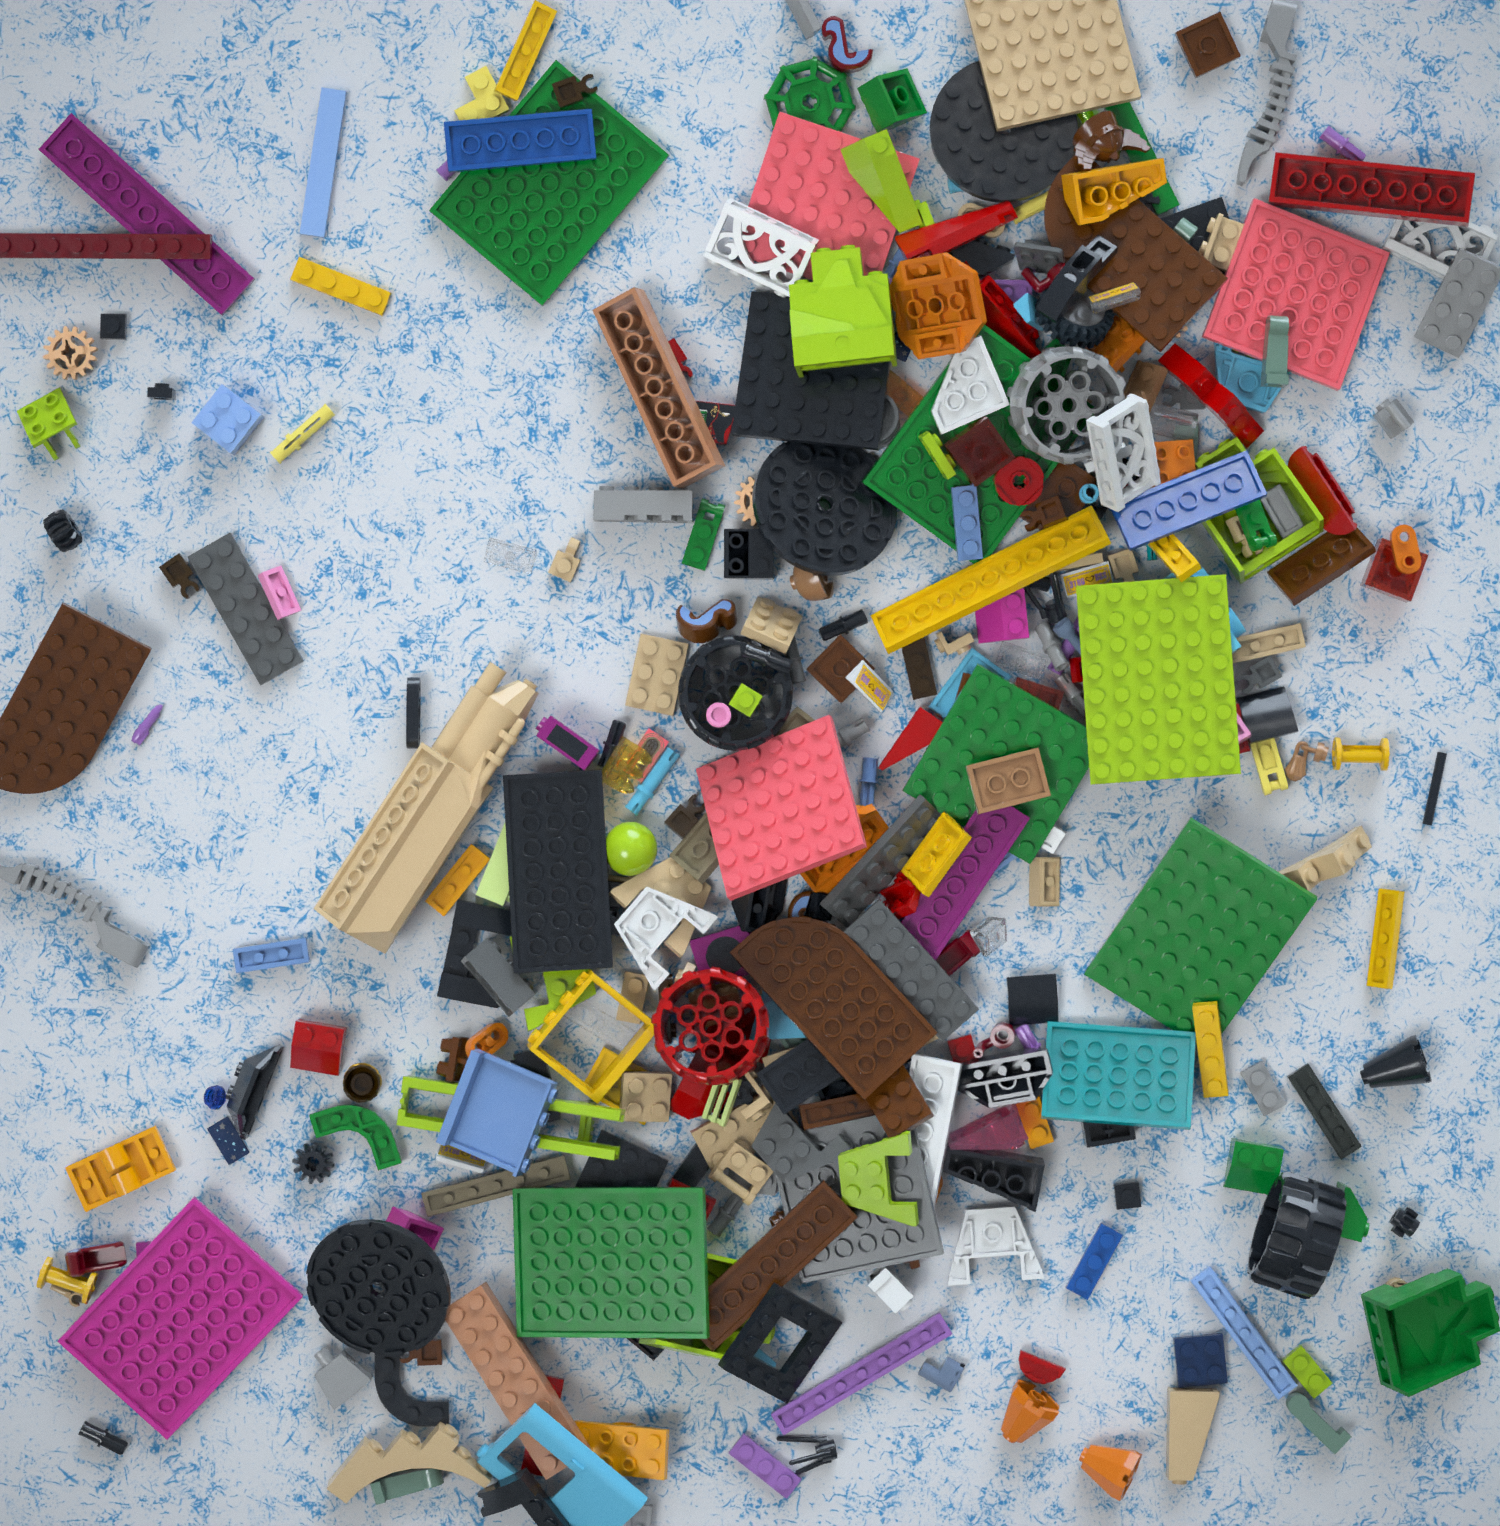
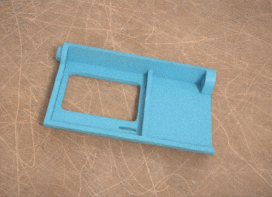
(593, 1495)

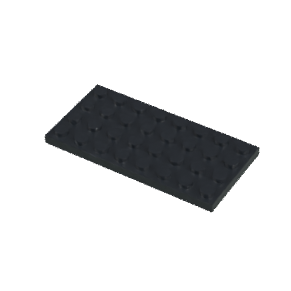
(557, 871)

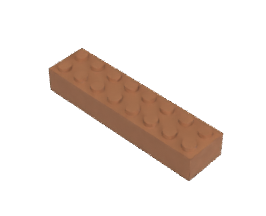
(658, 388)
(508, 1368)

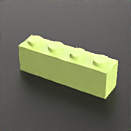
(495, 880)

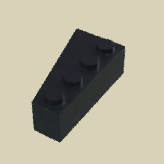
(998, 1172)

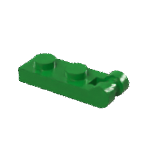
(1254, 520)
(703, 535)

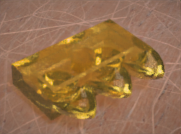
(624, 765)

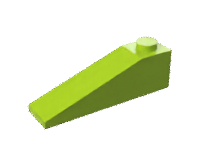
(880, 174)

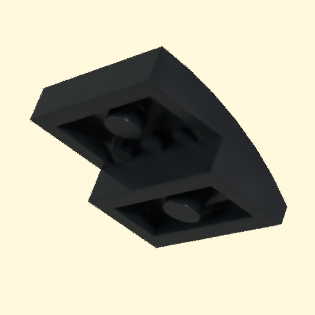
(1267, 714)
(1032, 999)

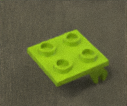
(47, 418)

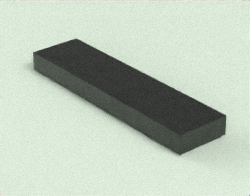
(1324, 1111)

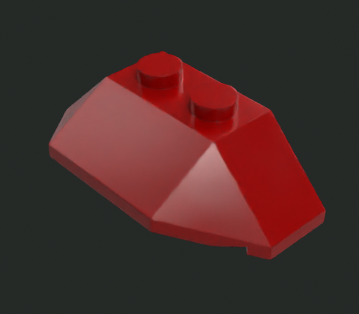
(691, 1098)

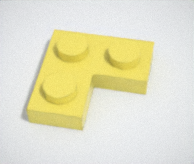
(487, 101)

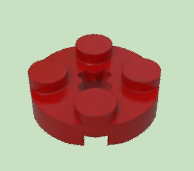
(1032, 482)

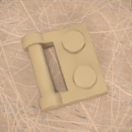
(745, 1165)

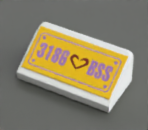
(1089, 575)
(870, 685)
(459, 1158)

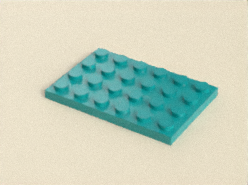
(1119, 1075)

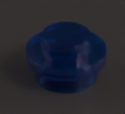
(215, 1097)

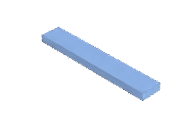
(323, 162)
(1243, 1332)

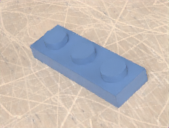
(966, 522)
(271, 955)

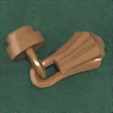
(1297, 766)

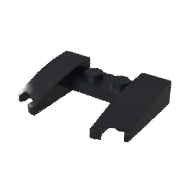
(454, 978)
(523, 1490)

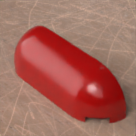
(1323, 491)

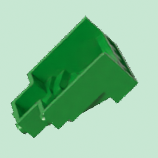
(1428, 1329)

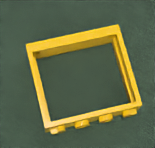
(620, 1063)

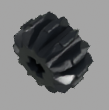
(62, 530)
(305, 1158)

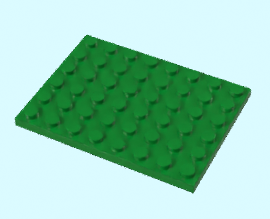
(548, 216)
(915, 485)
(1200, 930)
(611, 1262)

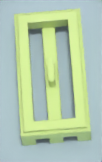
(729, 1104)

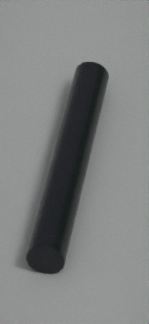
(1434, 788)

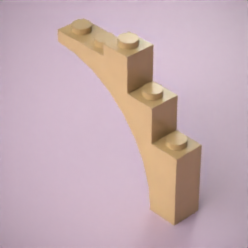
(1330, 861)
(405, 1452)

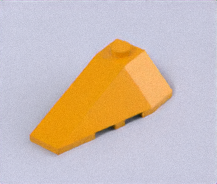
(1105, 190)

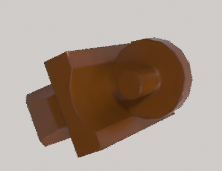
(457, 1060)

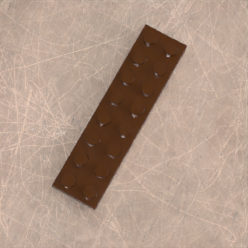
(775, 1259)

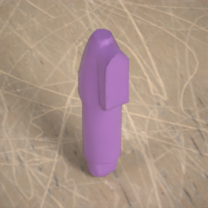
(143, 728)

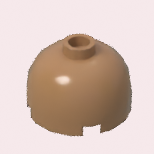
(811, 586)

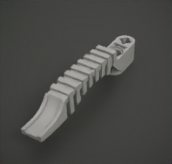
(1275, 35)
(112, 939)

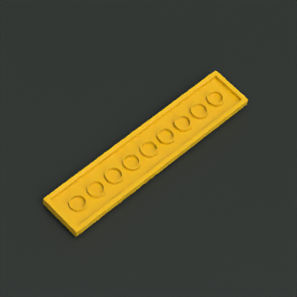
(990, 579)

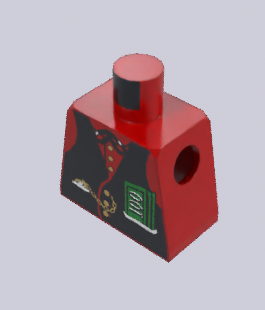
(718, 420)

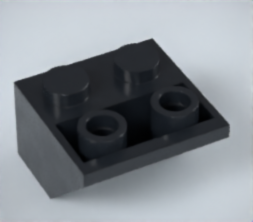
(747, 555)
(1101, 1134)

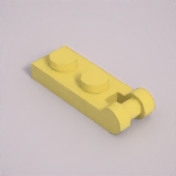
(1268, 762)

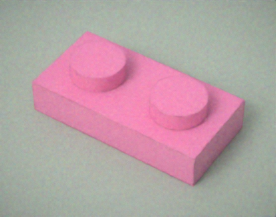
(279, 592)

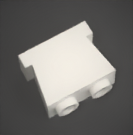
(890, 1288)

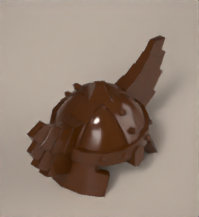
(1103, 140)

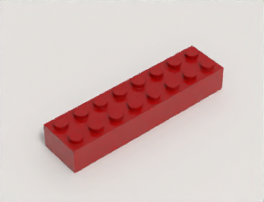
(1372, 189)

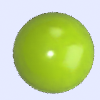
(630, 848)

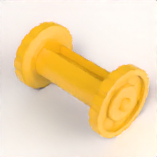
(1360, 754)
(61, 1278)

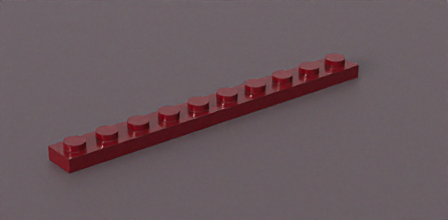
(105, 246)

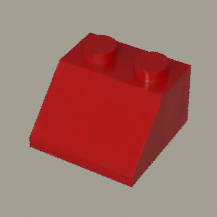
(317, 1047)

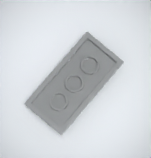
(1459, 303)

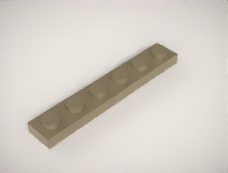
(494, 1186)

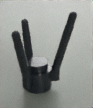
(1054, 608)
(824, 1453)

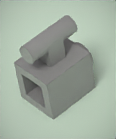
(1393, 418)

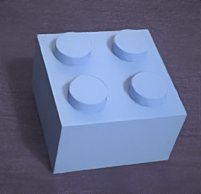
(228, 419)

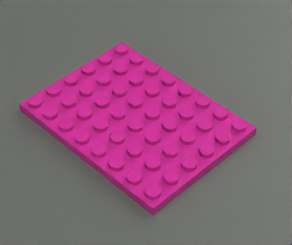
(180, 1318)

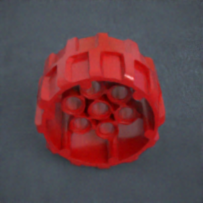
(725, 1026)

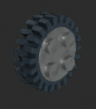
(1078, 324)

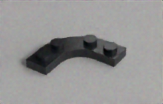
(399, 1402)

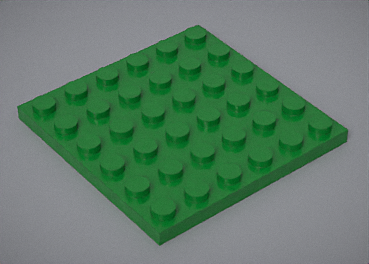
(995, 721)

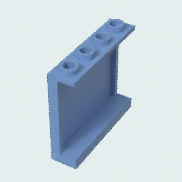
(498, 1112)

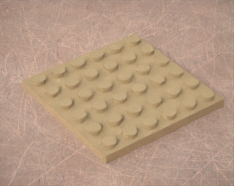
(1051, 58)

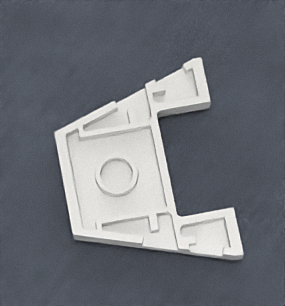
(649, 923)
(990, 1234)

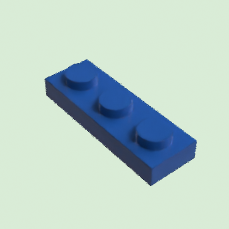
(1094, 1261)

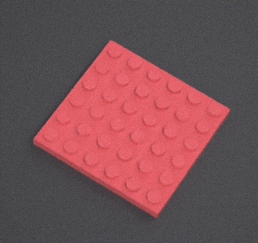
(812, 191)
(1302, 273)
(780, 808)

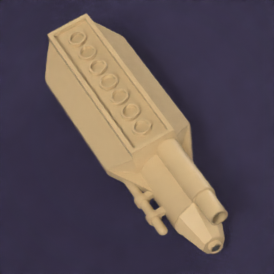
(426, 813)

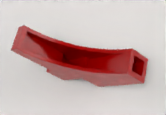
(1211, 394)

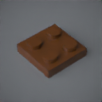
(1207, 45)
(834, 665)

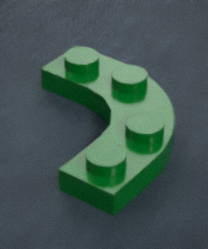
(364, 1122)

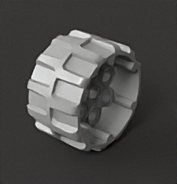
(1041, 364)

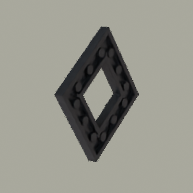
(784, 1382)

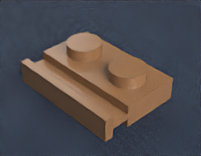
(1146, 381)

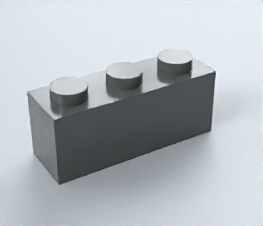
(498, 976)

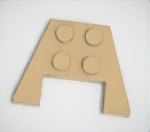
(671, 880)

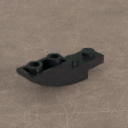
(1074, 276)

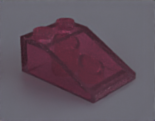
(991, 1132)

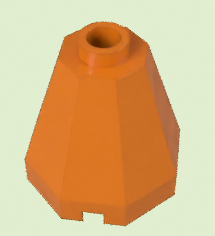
(1027, 1412)
(1110, 1468)

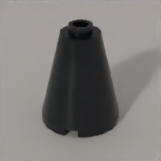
(1397, 1066)

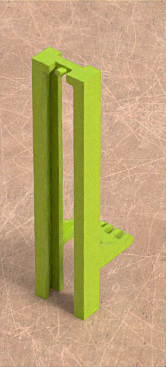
(586, 1109)

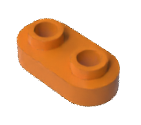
(1405, 549)
(485, 1042)

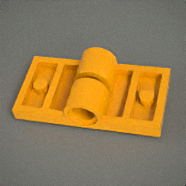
(120, 1168)
(629, 1448)

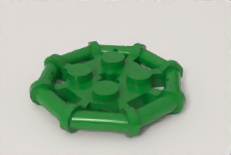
(814, 88)

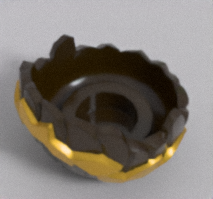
(362, 1082)

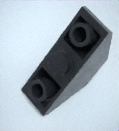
(983, 257)

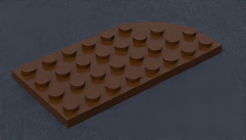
(1166, 268)
(65, 701)
(835, 998)

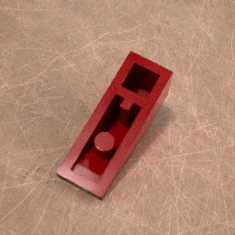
(914, 737)

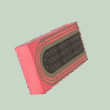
(654, 745)

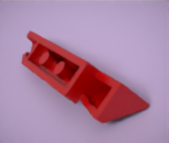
(954, 232)
(1006, 320)

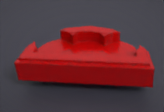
(1039, 1369)

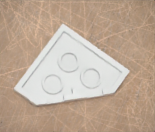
(968, 389)

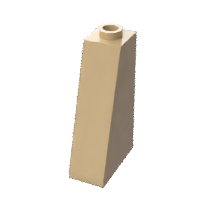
(1188, 1425)

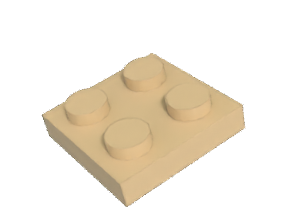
(646, 1096)

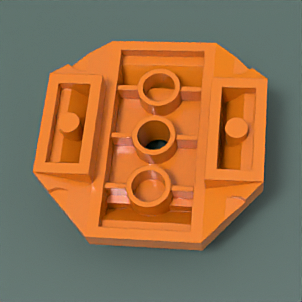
(921, 320)
(827, 876)

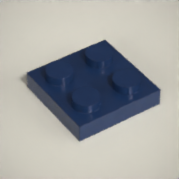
(1200, 1360)

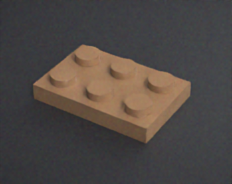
(1008, 781)

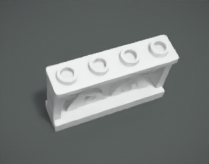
(762, 223)
(1406, 249)
(1104, 451)

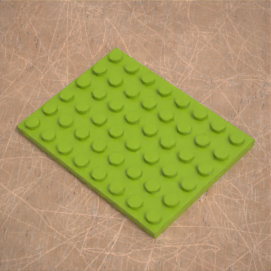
(1158, 679)

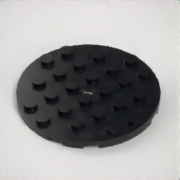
(982, 159)
(800, 529)
(375, 1253)

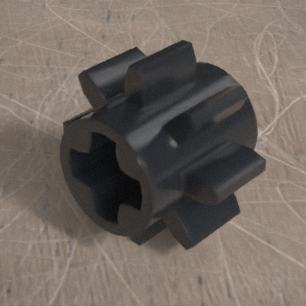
(1404, 1222)

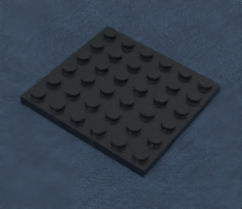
(821, 408)

